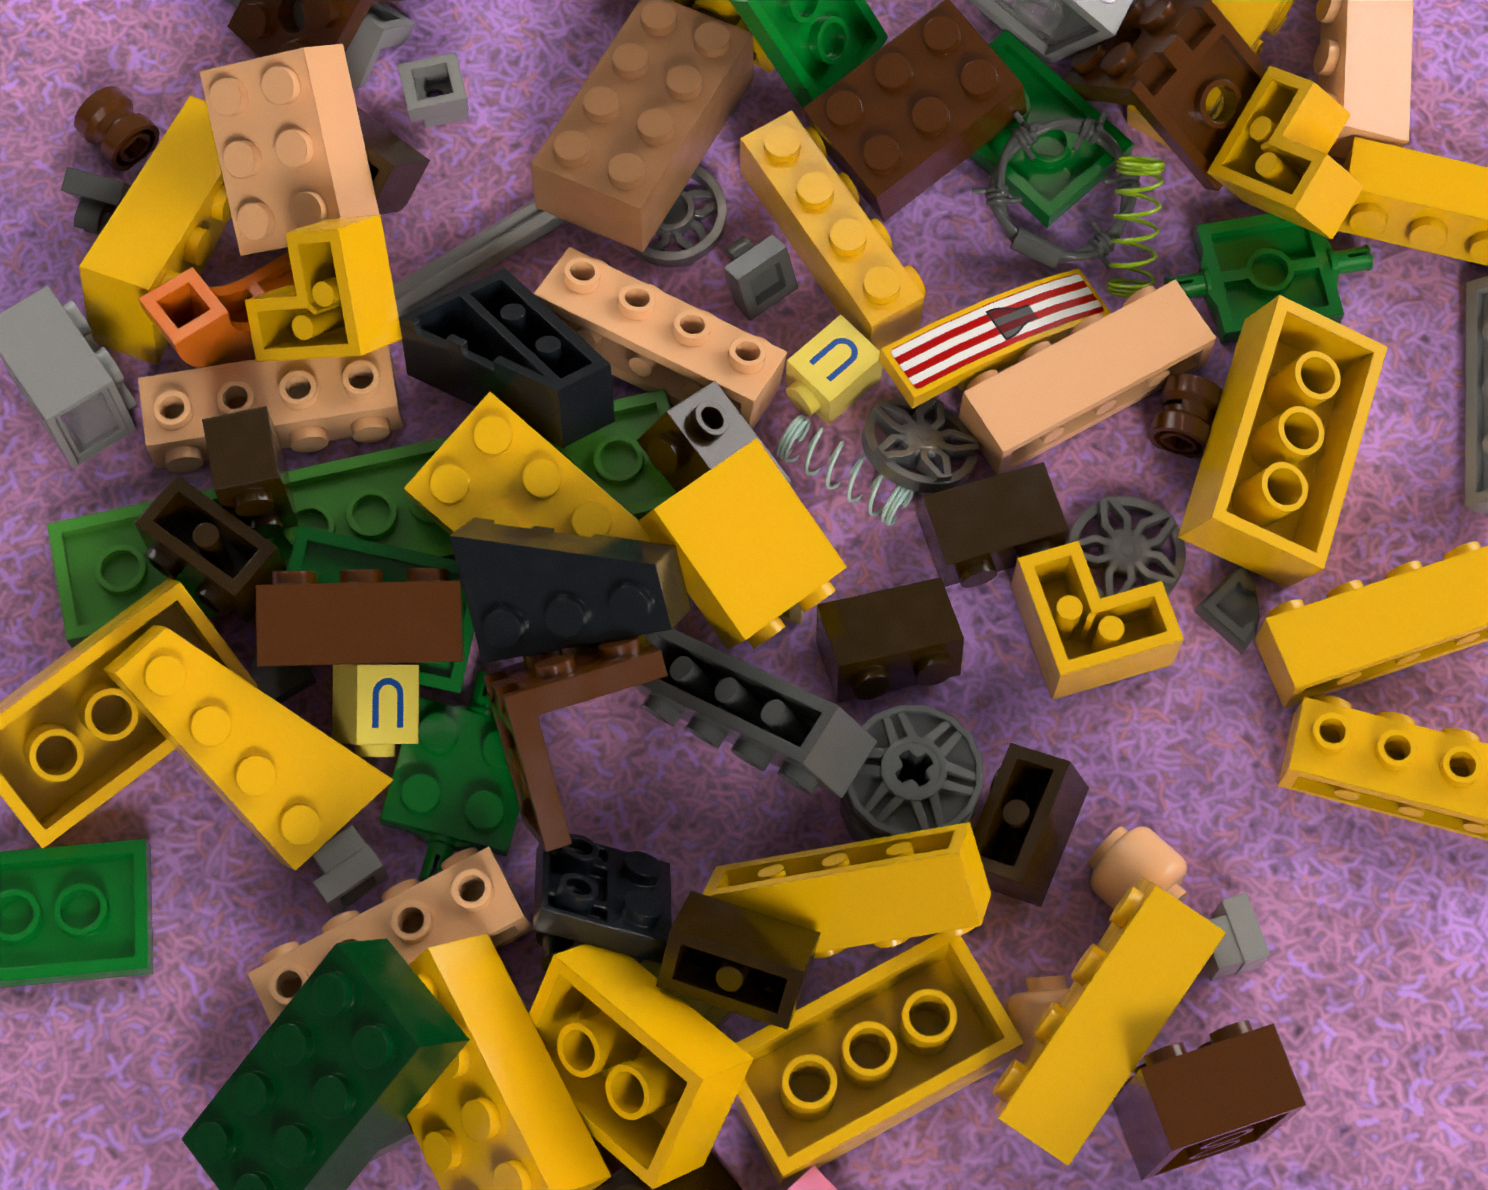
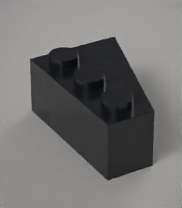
(514, 346)
(563, 590)

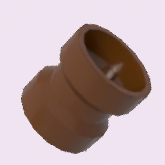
(110, 121)
(1186, 415)

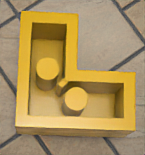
(1281, 156)
(338, 298)
(1087, 638)

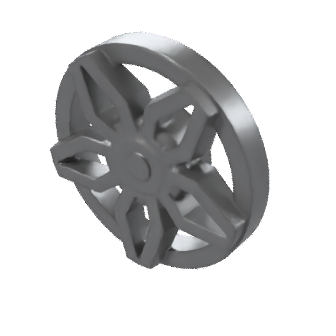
(683, 218)
(919, 445)
(1127, 550)

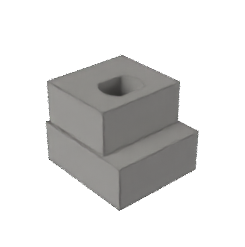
(430, 76)
(348, 870)
(1243, 944)

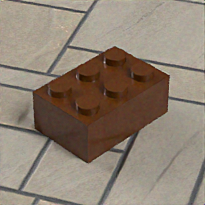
(916, 109)
(359, 619)
(1207, 1098)

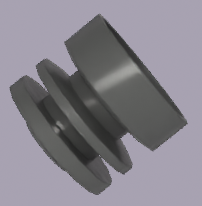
(917, 741)

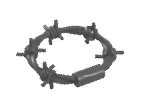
(1031, 244)

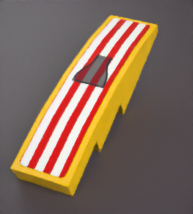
(988, 335)

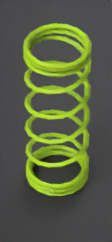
(1141, 167)

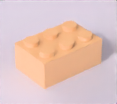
(288, 143)

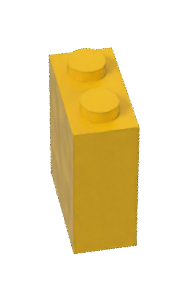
(746, 546)

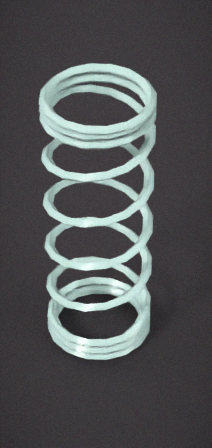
(798, 429)

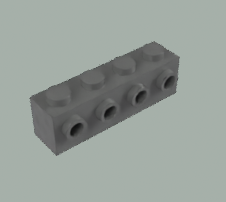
(756, 713)

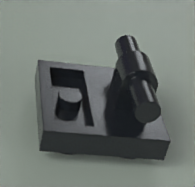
(601, 900)

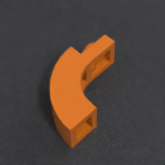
(211, 323)

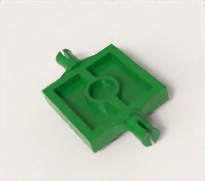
(1263, 257)
(453, 783)

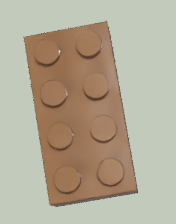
(643, 121)

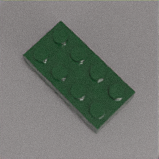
(328, 1076)

